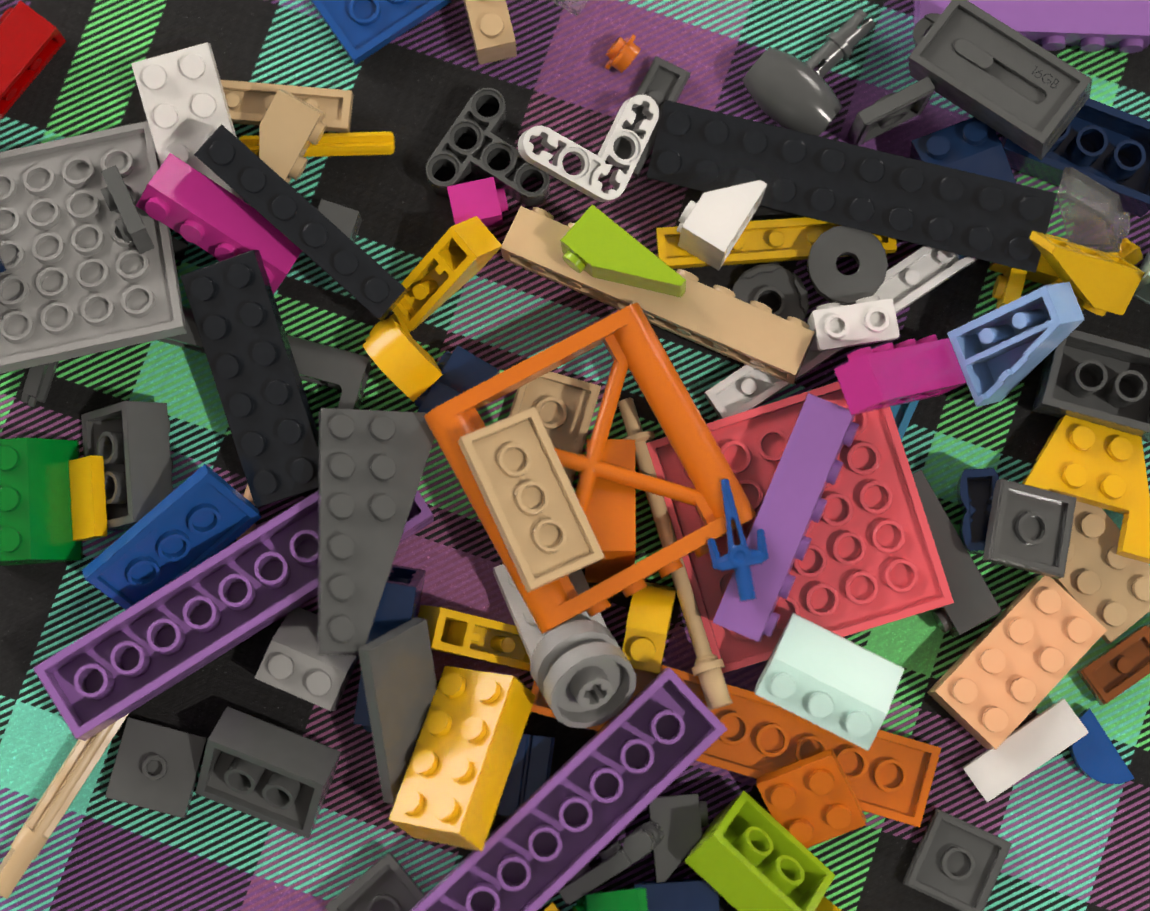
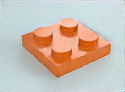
(812, 799)

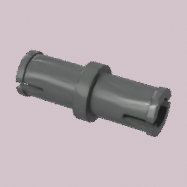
(840, 43)

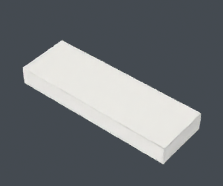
(1025, 750)

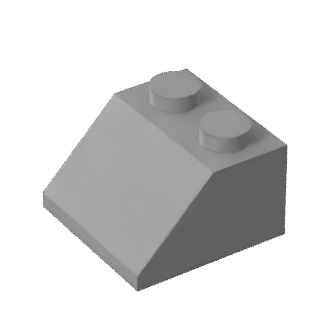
(297, 668)

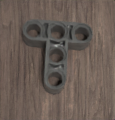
(487, 147)

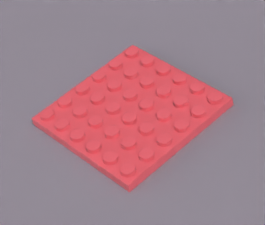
(866, 555)

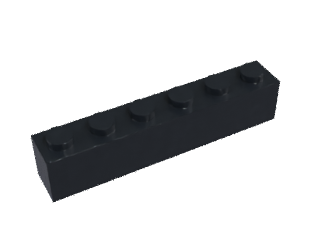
(301, 222)

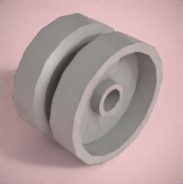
(582, 673)

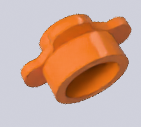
(622, 53)

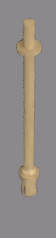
(707, 664)

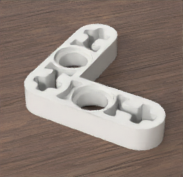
(591, 164)

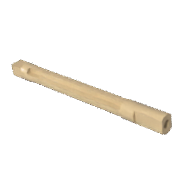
(53, 806)

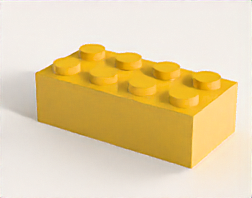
(463, 758)

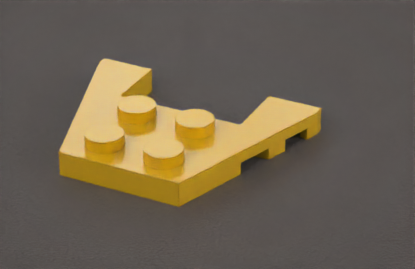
(1100, 470)

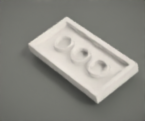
(184, 104)

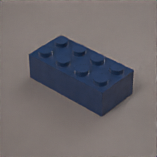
(1103, 146)

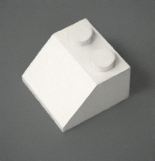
(718, 220)

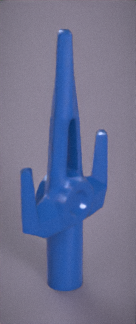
(739, 556)

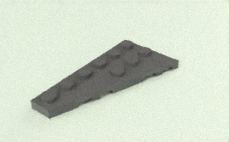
(364, 499)

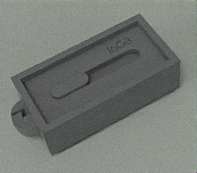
(998, 75)

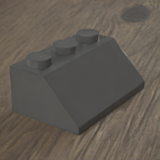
(135, 455)
(267, 771)

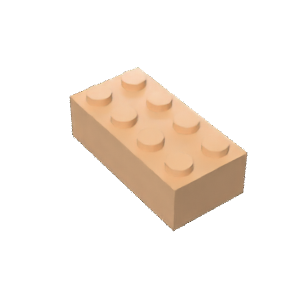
(1017, 661)

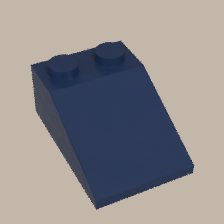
(965, 147)

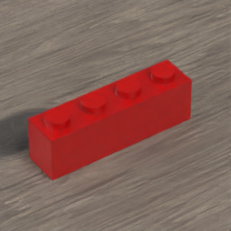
(25, 49)

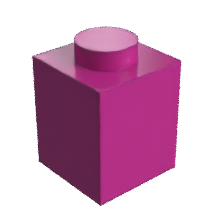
(478, 199)

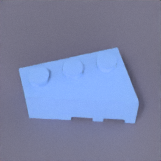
(1014, 340)

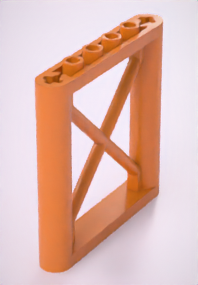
(631, 346)

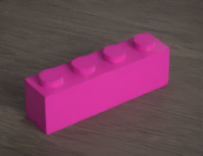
(215, 218)
(899, 373)

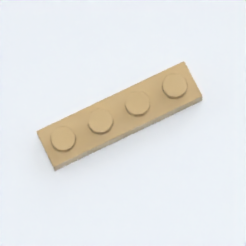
(251, 100)

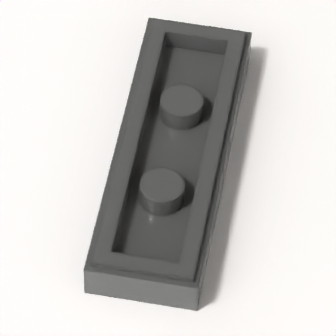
(661, 83)

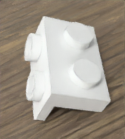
(854, 324)

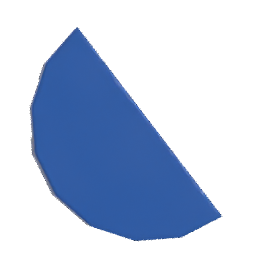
(1097, 755)

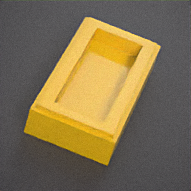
(88, 498)

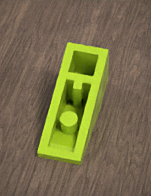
(615, 256)

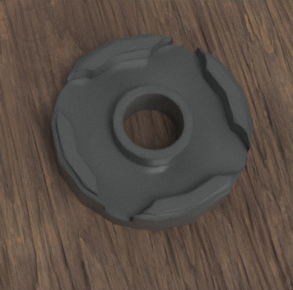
(846, 242)
(775, 281)

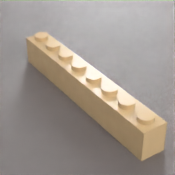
(701, 315)

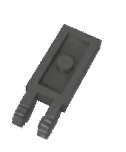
(613, 861)

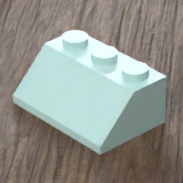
(829, 681)

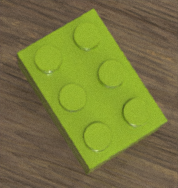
(758, 861)

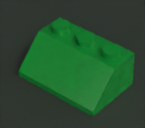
(36, 501)

